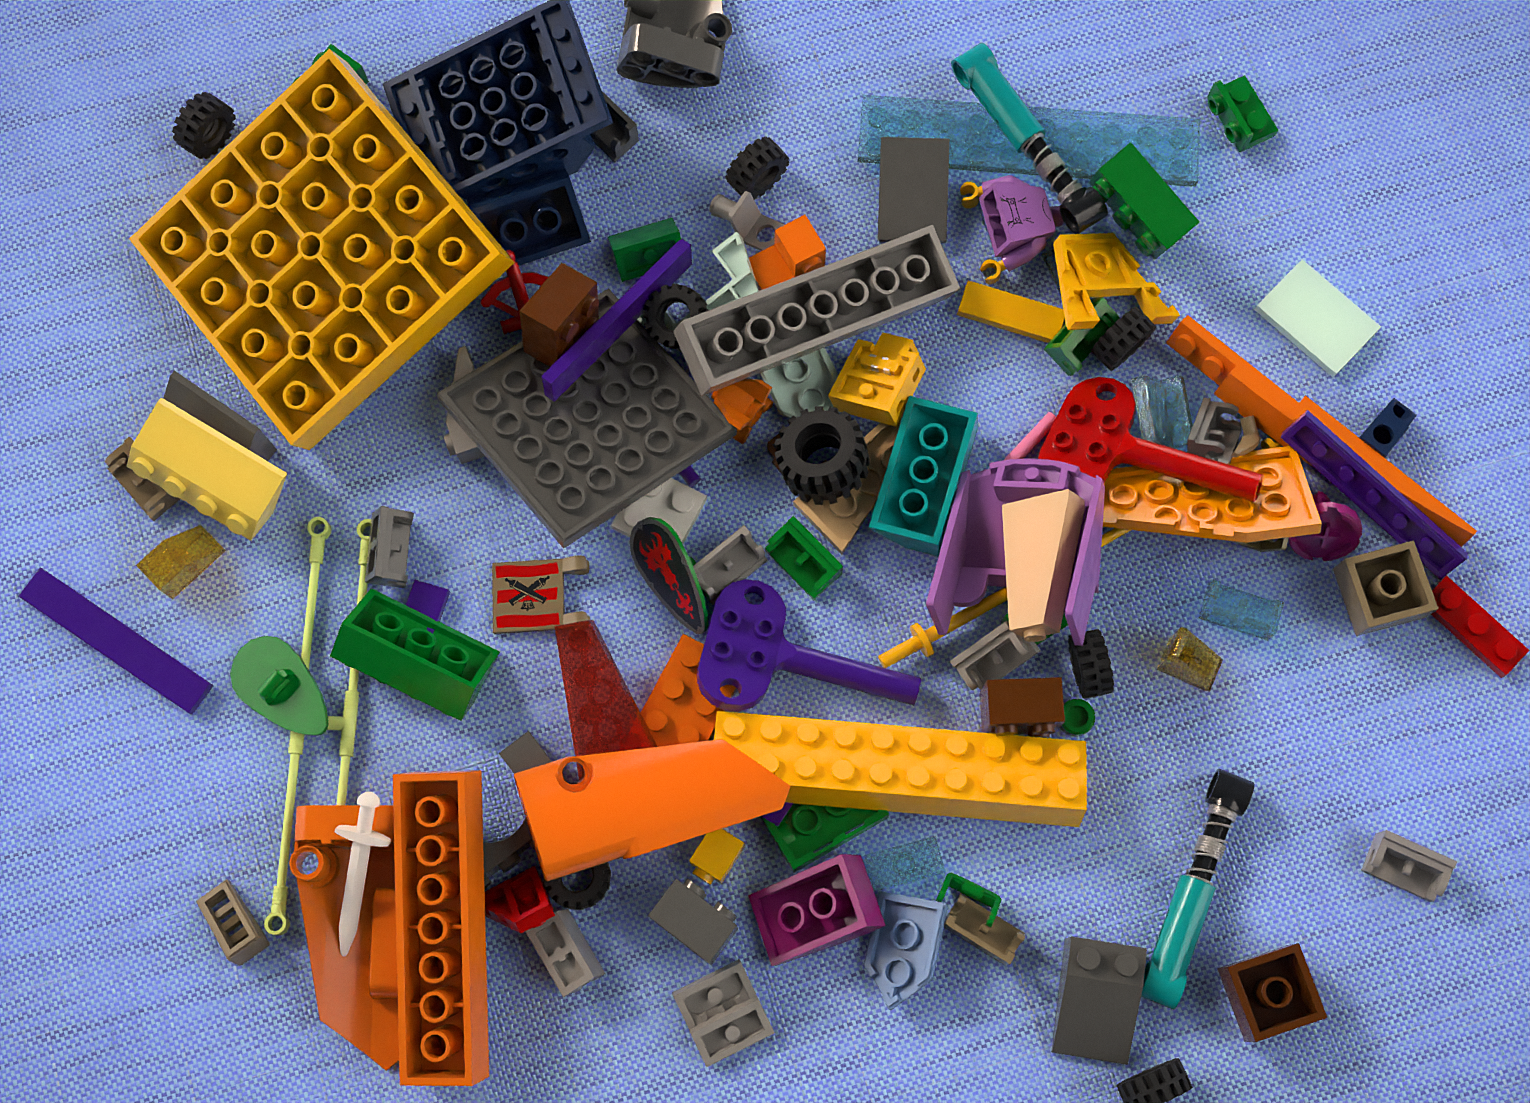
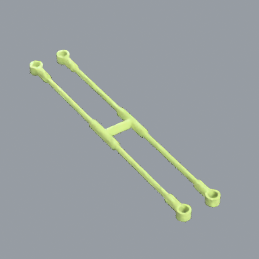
(345, 723)

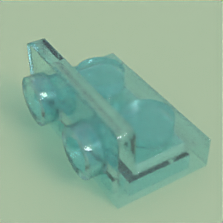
(1163, 410)

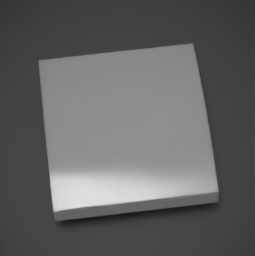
(723, 1013)

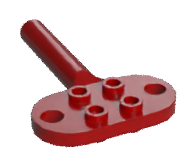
(1098, 438)

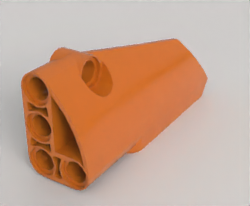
(640, 801)
(360, 989)

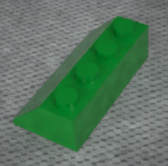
(397, 650)

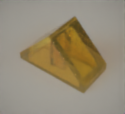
(1190, 660)

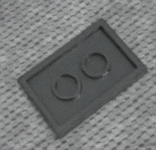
(913, 186)

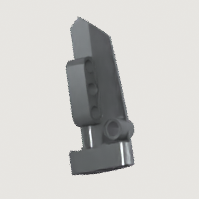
(672, 43)

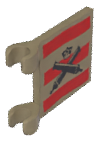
(531, 594)

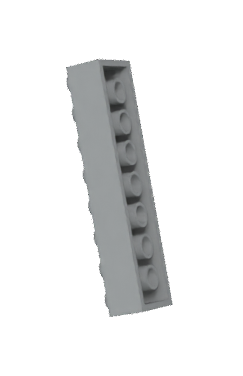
(815, 310)

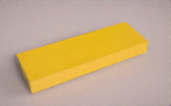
(1010, 312)

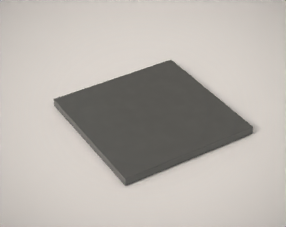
(602, 442)

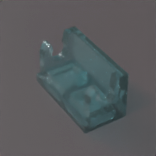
(1241, 610)

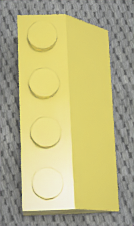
(206, 469)

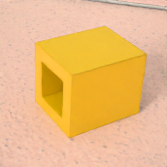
(716, 856)

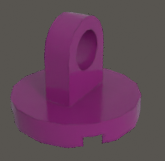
(1338, 534)

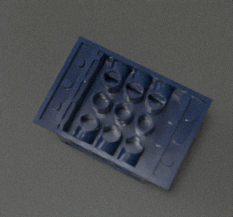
(505, 103)

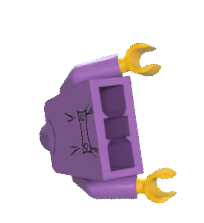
(1015, 219)

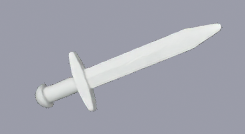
(363, 838)

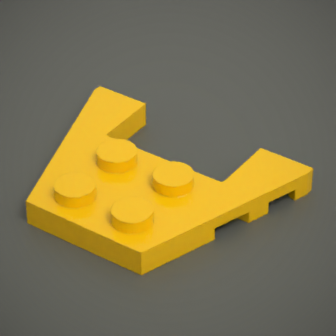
(1102, 268)

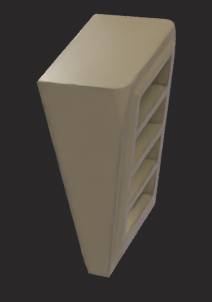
(245, 942)

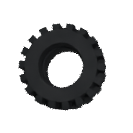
(818, 431)

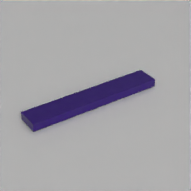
(615, 321)
(1373, 494)
(116, 641)

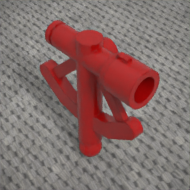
(517, 282)

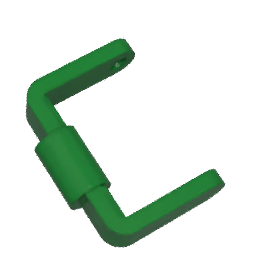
(973, 891)

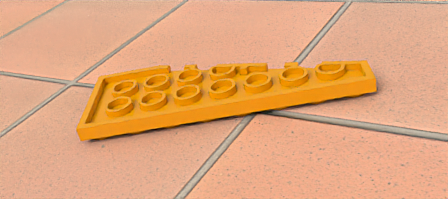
(1166, 505)

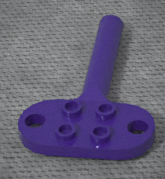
(749, 646)

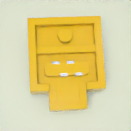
(878, 379)

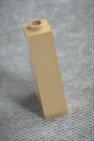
(1039, 560)

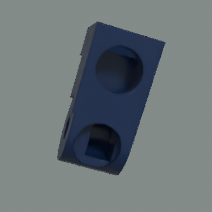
(1388, 427)

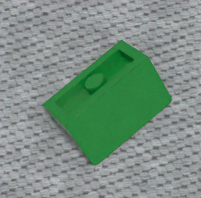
(642, 247)

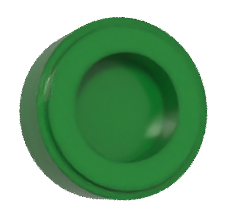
(1078, 717)

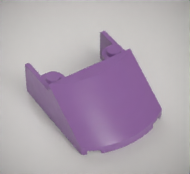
(974, 537)

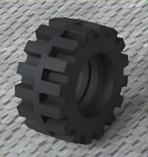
(203, 125)
(757, 167)
(660, 303)
(1123, 338)
(1091, 665)
(581, 899)
(1156, 1084)

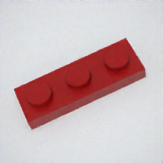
(1476, 628)

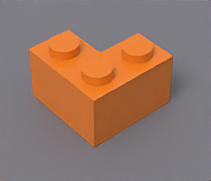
(794, 253)

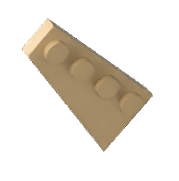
(843, 519)

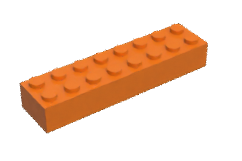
(440, 928)

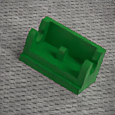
(1072, 346)
(804, 558)

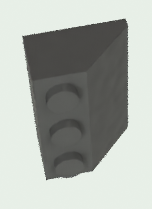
(217, 415)

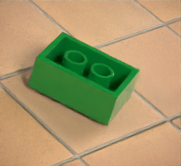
(1142, 202)

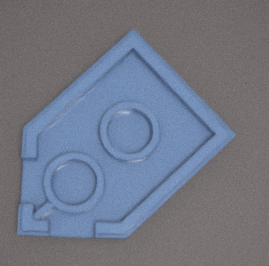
(906, 949)

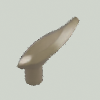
(1250, 439)

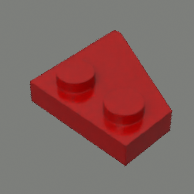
(519, 902)

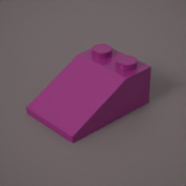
(816, 909)

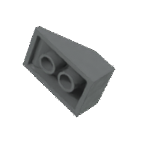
(1098, 999)

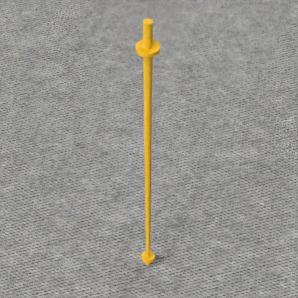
(923, 638)

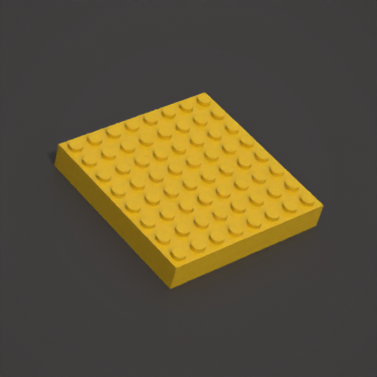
(320, 251)

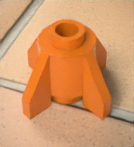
(743, 404)

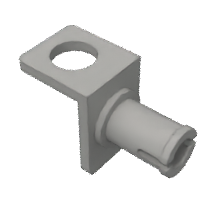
(744, 218)

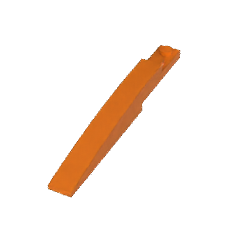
(1277, 410)

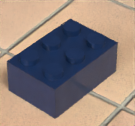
(533, 216)

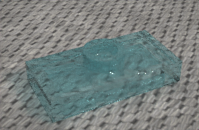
(904, 864)

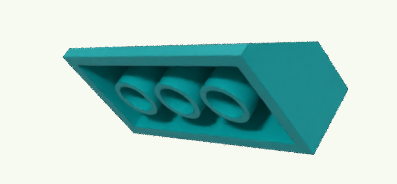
(924, 474)

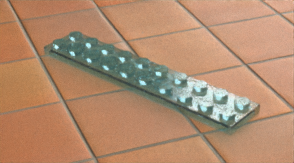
(1079, 137)

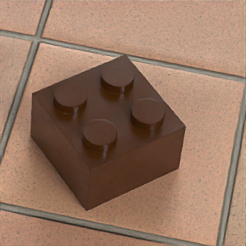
(558, 314)
(1022, 706)
(1272, 993)

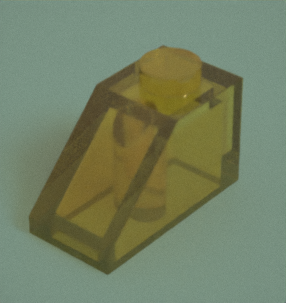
(180, 560)

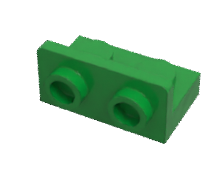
(1241, 113)

